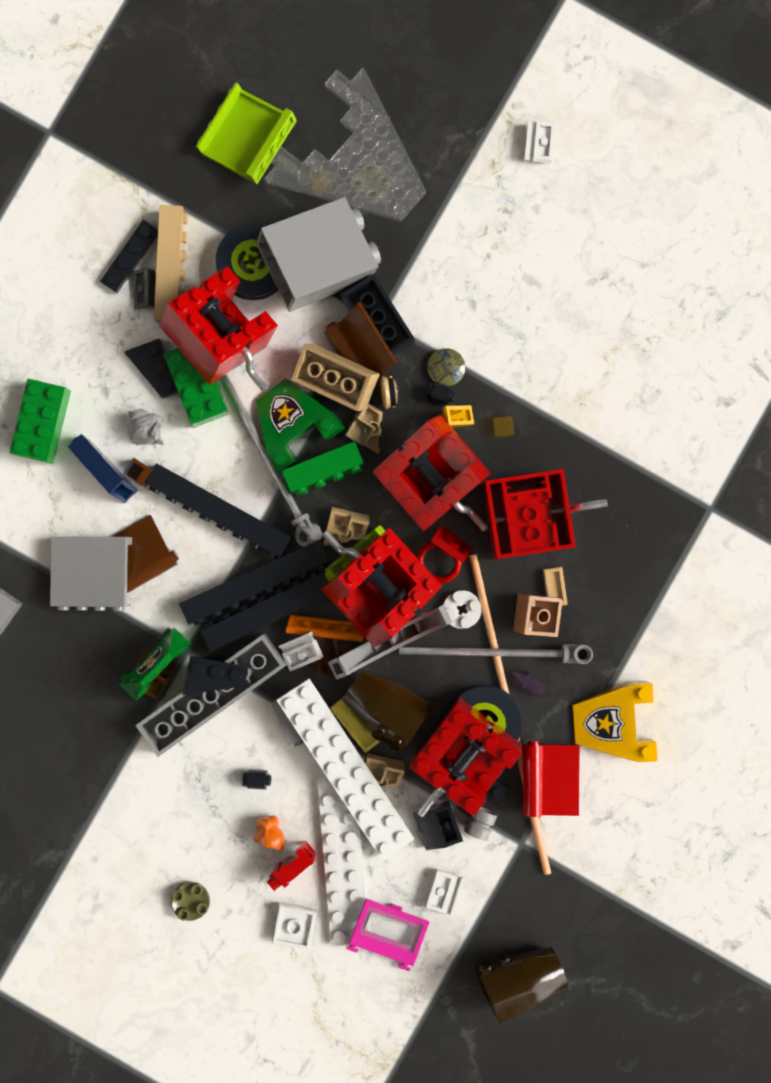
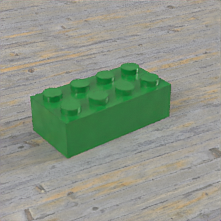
(201, 401)
(40, 421)
(323, 469)

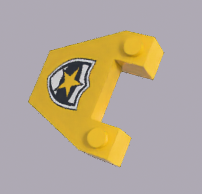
(609, 723)

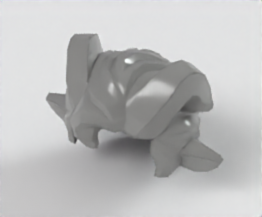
(145, 427)

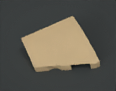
(366, 428)
(346, 525)
(385, 770)

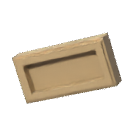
(555, 583)

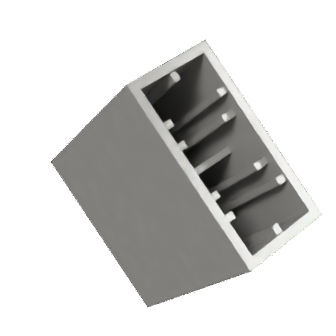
(318, 253)

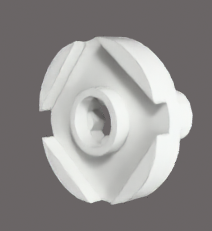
(473, 609)

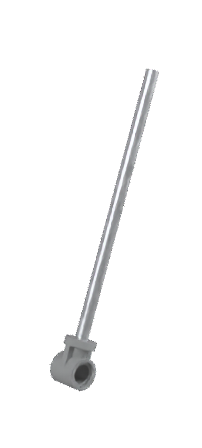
(306, 531)
(567, 653)

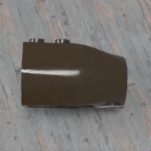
(386, 708)
(520, 981)

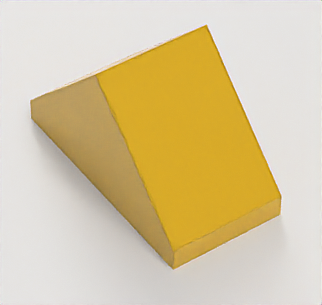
(458, 415)

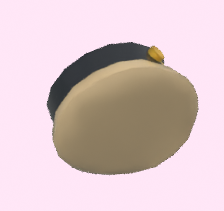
(389, 392)

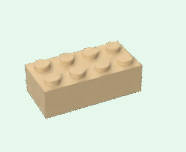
(335, 377)

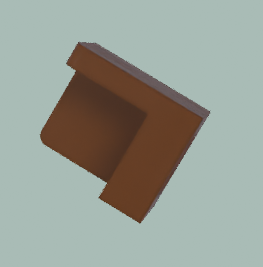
(139, 472)

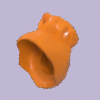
(269, 833)

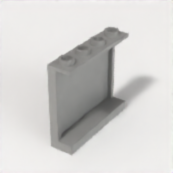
(89, 572)

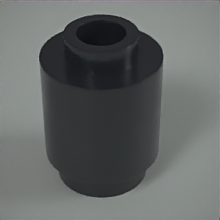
(440, 393)
(256, 779)

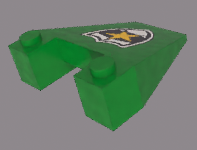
(286, 415)
(139, 679)

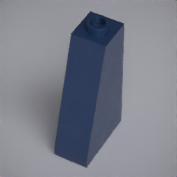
(102, 468)

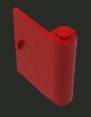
(550, 779)

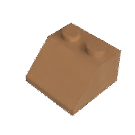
(537, 615)

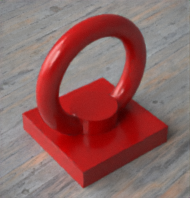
(450, 546)

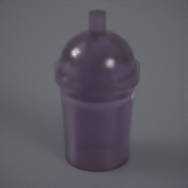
(528, 682)

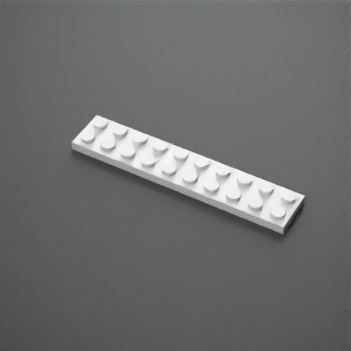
(345, 769)
(341, 861)

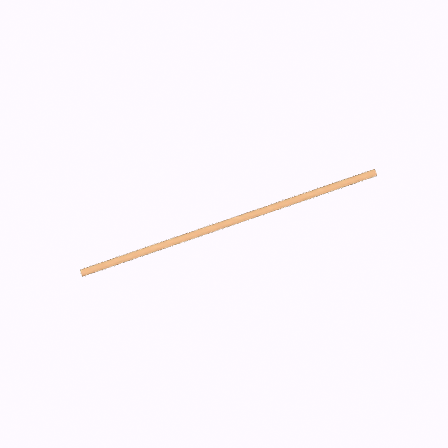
(503, 685)

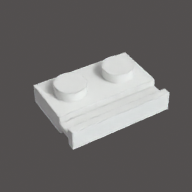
(539, 141)
(301, 651)
(444, 892)

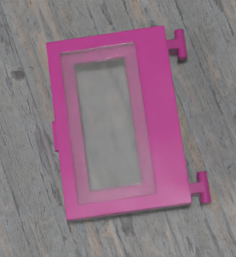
(389, 932)

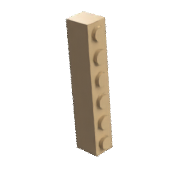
(170, 257)

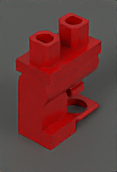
(292, 866)

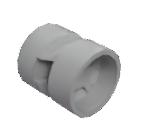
(480, 824)

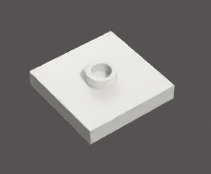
(294, 926)

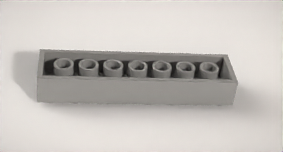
(191, 711)

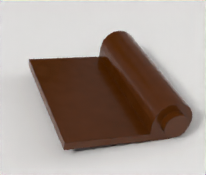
(360, 341)
(147, 554)

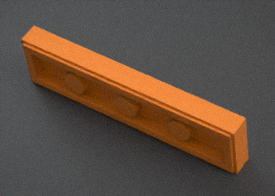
(323, 628)

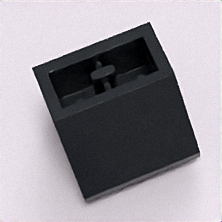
(438, 827)

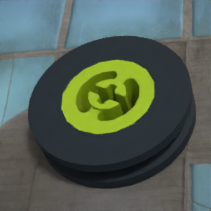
(231, 249)
(498, 702)

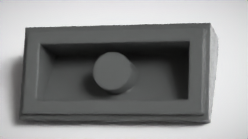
(144, 288)

